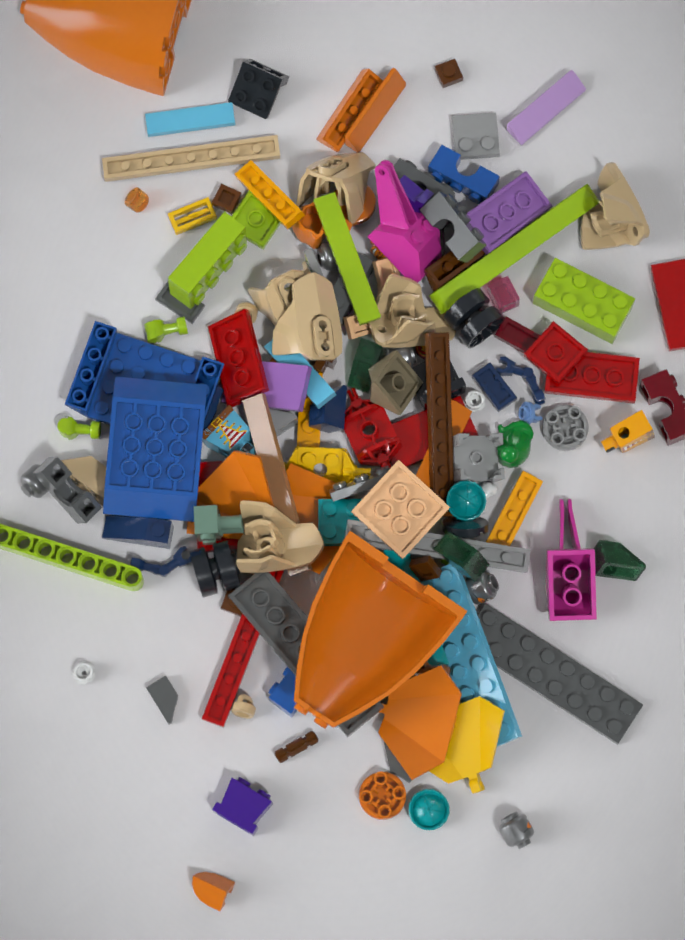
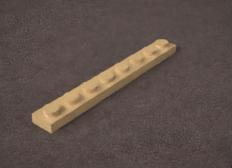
(191, 158)

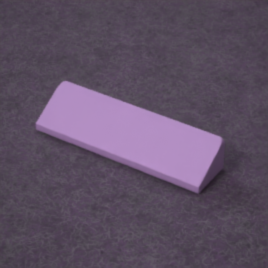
(545, 107)

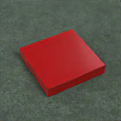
(555, 352)

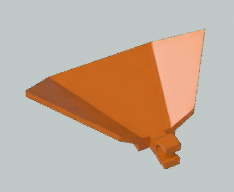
(235, 480)
(306, 491)
(421, 720)

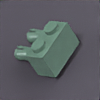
(211, 526)

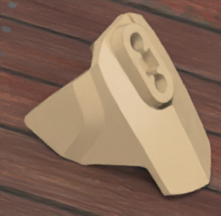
(350, 177)
(617, 216)
(275, 298)
(404, 316)
(310, 321)
(274, 540)

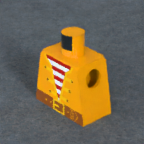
(637, 428)

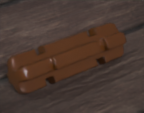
(296, 746)

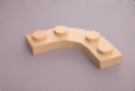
(382, 270)

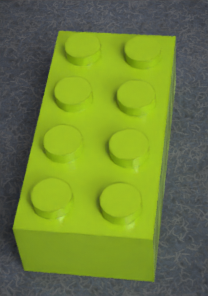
(208, 260)
(583, 300)

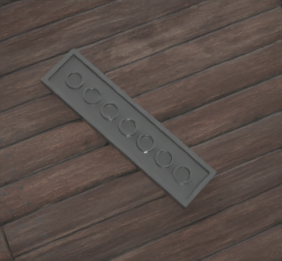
(282, 627)
(558, 676)

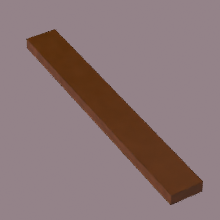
(439, 414)

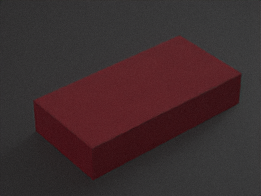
(516, 335)

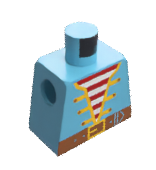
(228, 434)

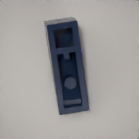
(139, 531)

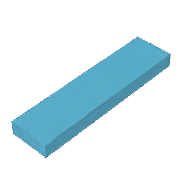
(190, 119)
(318, 390)

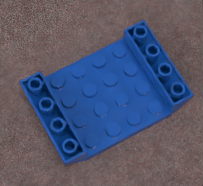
(119, 355)
(154, 449)

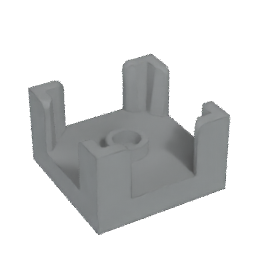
(477, 458)

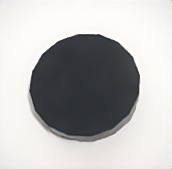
(465, 529)

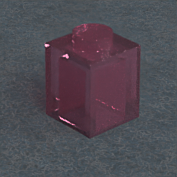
(503, 294)

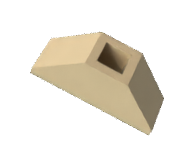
(89, 475)

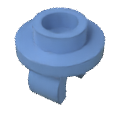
(527, 412)

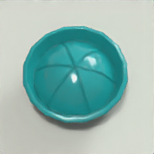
(466, 500)
(429, 809)

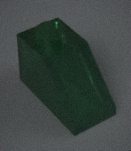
(366, 356)
(461, 556)
(616, 561)

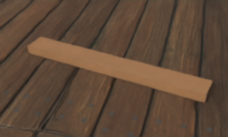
(268, 448)

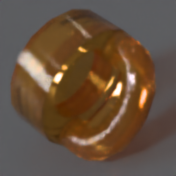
(136, 198)

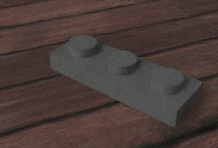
(362, 483)

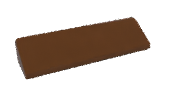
(446, 269)

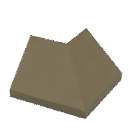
(393, 383)

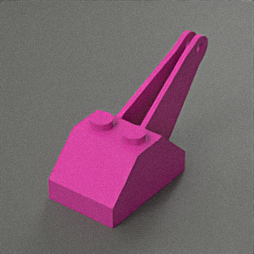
(402, 233)
(570, 576)

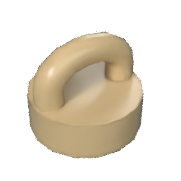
(252, 309)
(244, 709)

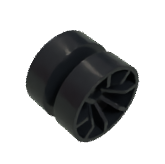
(474, 318)
(221, 567)

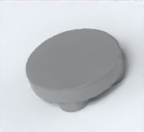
(565, 427)

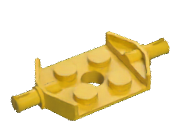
(337, 460)

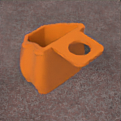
(309, 227)

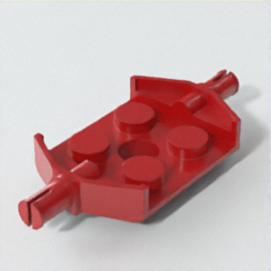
(374, 448)

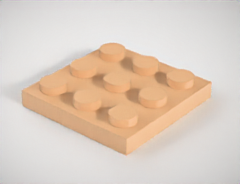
(400, 509)

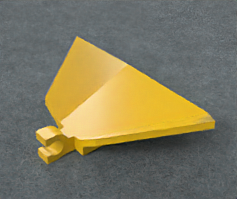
(472, 743)

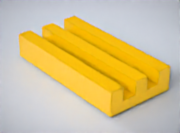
(193, 224)

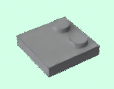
(476, 135)

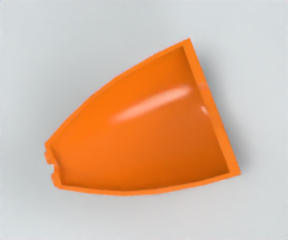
(113, 37)
(366, 633)

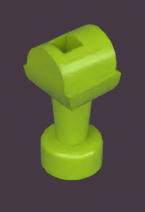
(157, 329)
(70, 428)

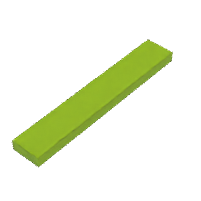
(347, 259)

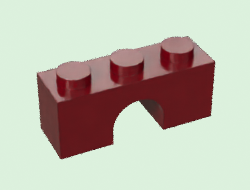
(662, 388)

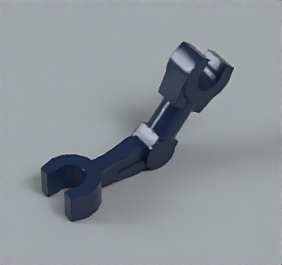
(526, 373)
(165, 569)

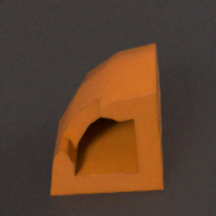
(212, 889)

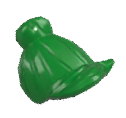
(516, 443)

